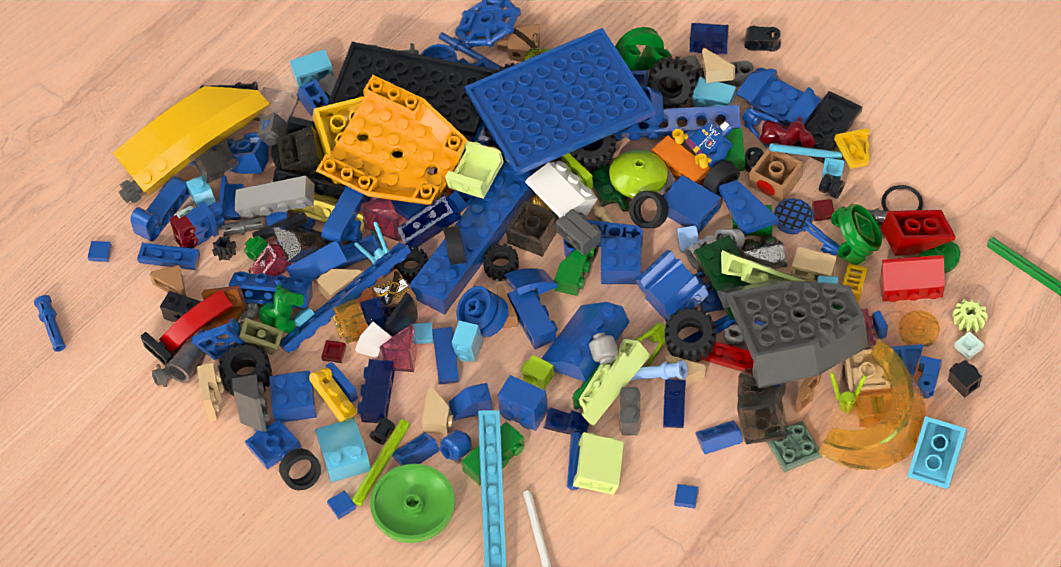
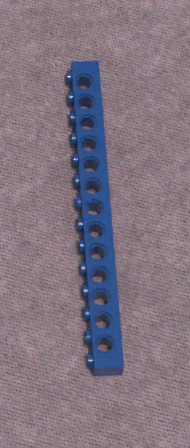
(730, 114)

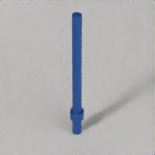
(457, 44)

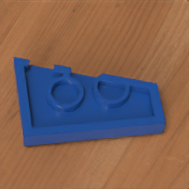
(745, 208)

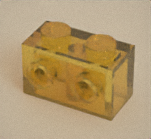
(349, 321)

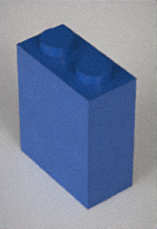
(691, 203)

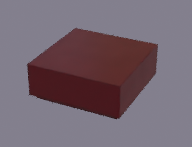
(823, 209)
(333, 351)

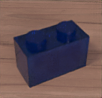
(709, 36)

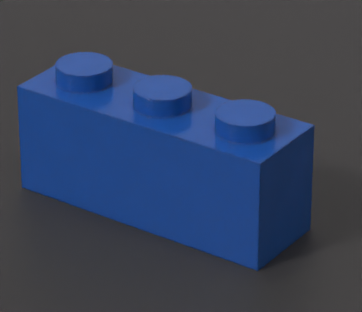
(533, 318)

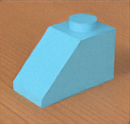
(200, 191)

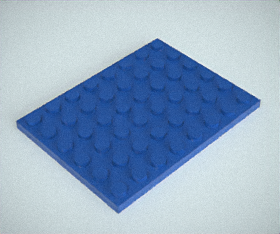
(559, 101)

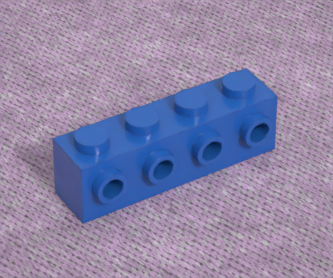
(261, 287)

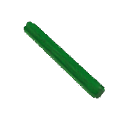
(1025, 265)

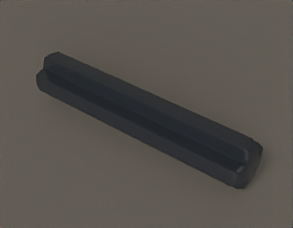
(268, 232)

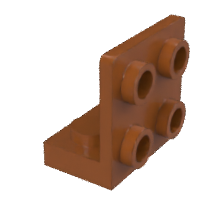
(237, 298)

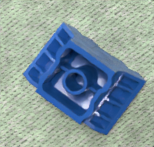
(670, 286)

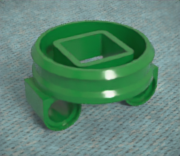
(651, 54)
(857, 243)

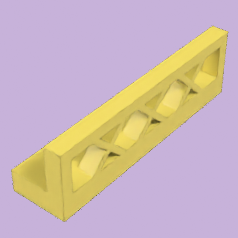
(323, 208)

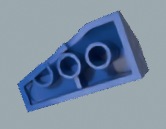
(250, 153)

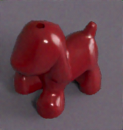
(775, 133)

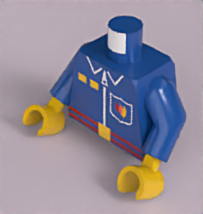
(707, 142)

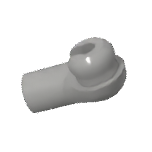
(250, 313)

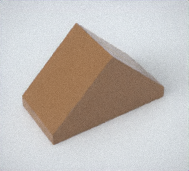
(169, 279)

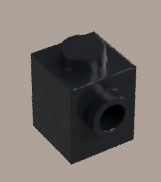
(964, 378)

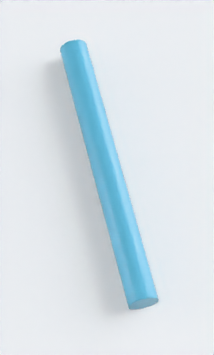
(805, 151)

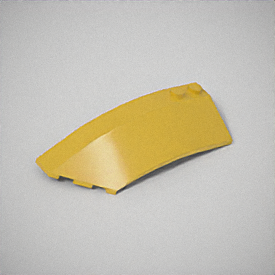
(187, 132)

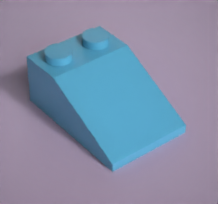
(343, 450)
(937, 452)

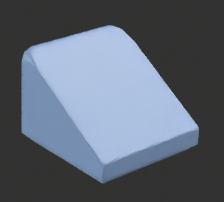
(687, 236)

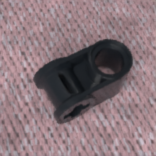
(761, 37)

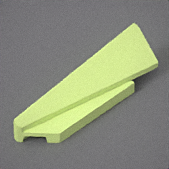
(751, 271)
(611, 378)

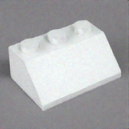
(561, 189)

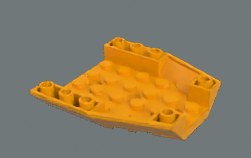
(393, 123)

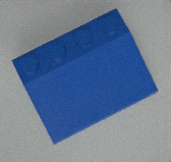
(571, 348)

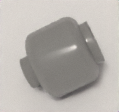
(603, 348)

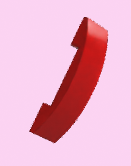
(195, 320)

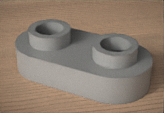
(735, 234)

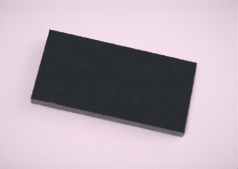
(831, 117)

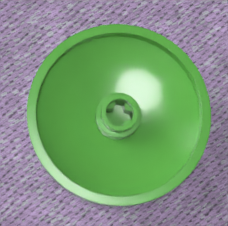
(412, 503)

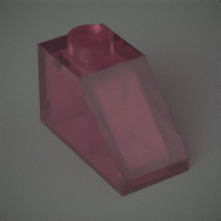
(270, 261)

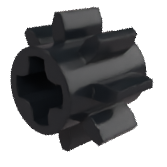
(224, 248)

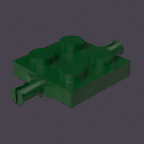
(604, 189)

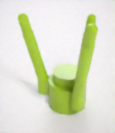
(655, 334)
(846, 399)

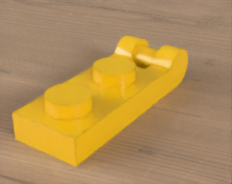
(332, 394)

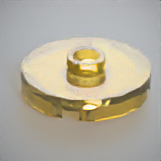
(912, 335)

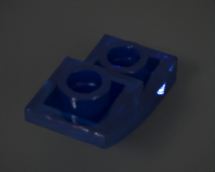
(565, 422)

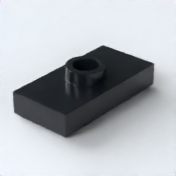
(156, 348)

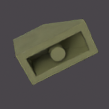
(261, 335)

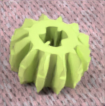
(970, 315)

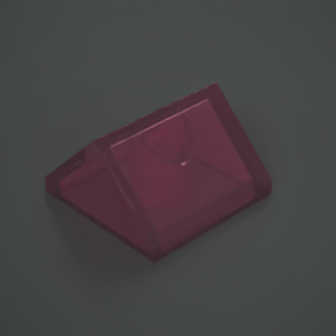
(384, 214)
(401, 350)

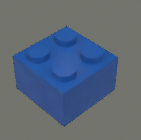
(620, 260)
(292, 396)
(522, 403)

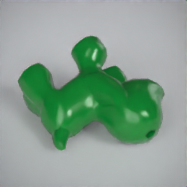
(279, 313)

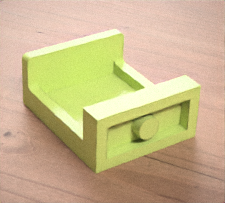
(475, 170)
(599, 463)

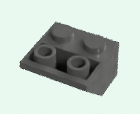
(251, 402)

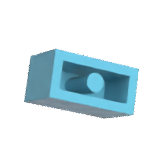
(311, 67)
(713, 94)
(467, 341)

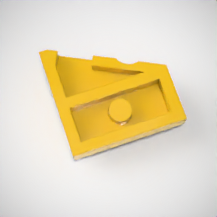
(854, 147)

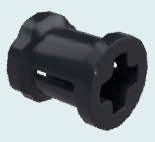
(382, 430)

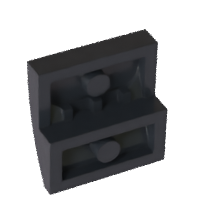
(402, 316)

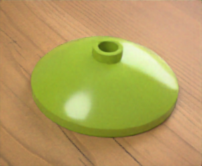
(632, 179)

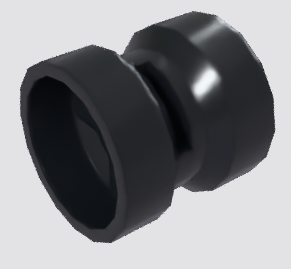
(752, 156)
(831, 186)

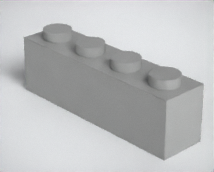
(274, 197)

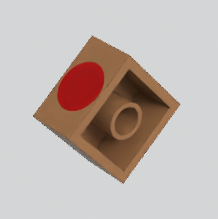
(775, 174)

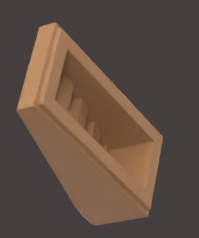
(512, 316)

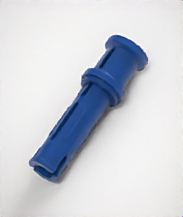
(48, 315)

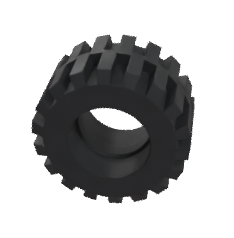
(677, 68)
(596, 157)
(695, 319)
(242, 357)

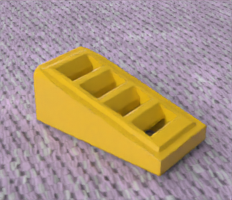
(857, 293)

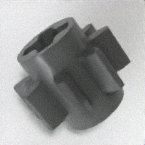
(130, 191)

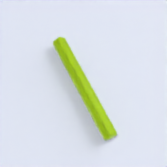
(380, 462)

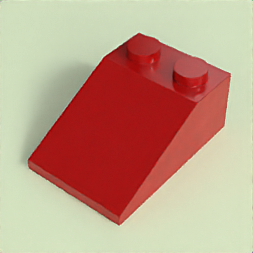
(916, 230)

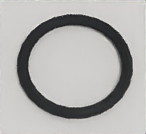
(901, 187)

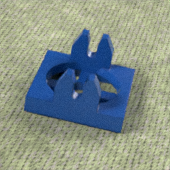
(205, 339)

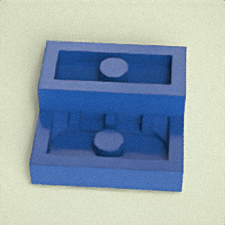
(529, 279)

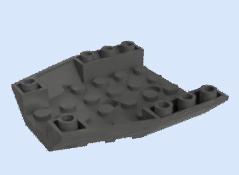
(794, 346)

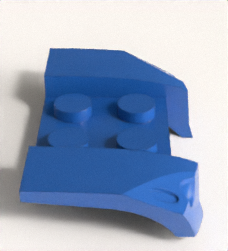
(777, 98)

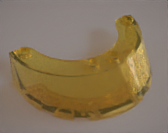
(891, 437)

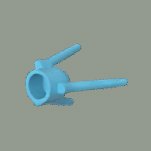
(379, 252)

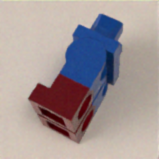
(197, 225)

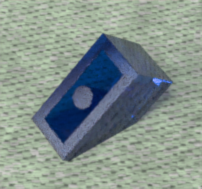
(376, 311)
(674, 403)

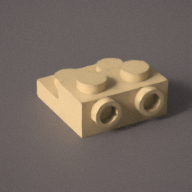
(863, 364)
(211, 389)

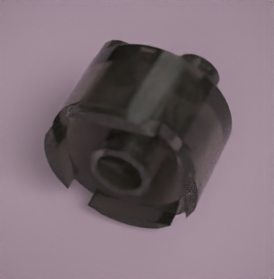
(216, 162)

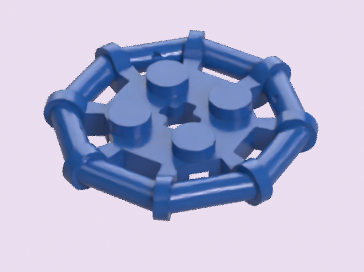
(483, 27)

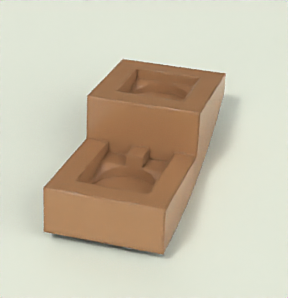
(805, 392)

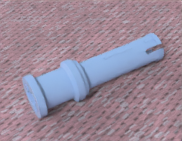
(664, 371)

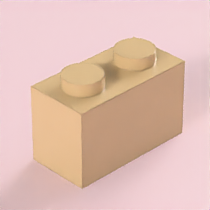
(811, 264)

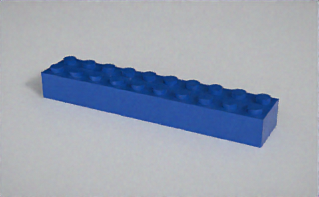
(481, 227)

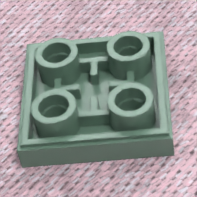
(796, 449)

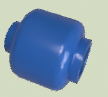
(455, 445)

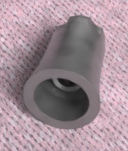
(184, 362)

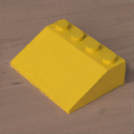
(332, 122)

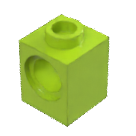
(537, 372)

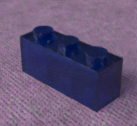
(429, 222)
(376, 390)

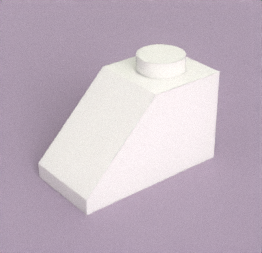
(371, 340)

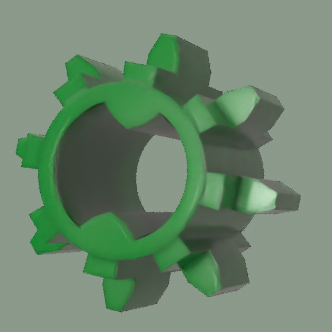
(254, 247)

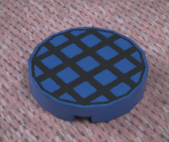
(792, 215)

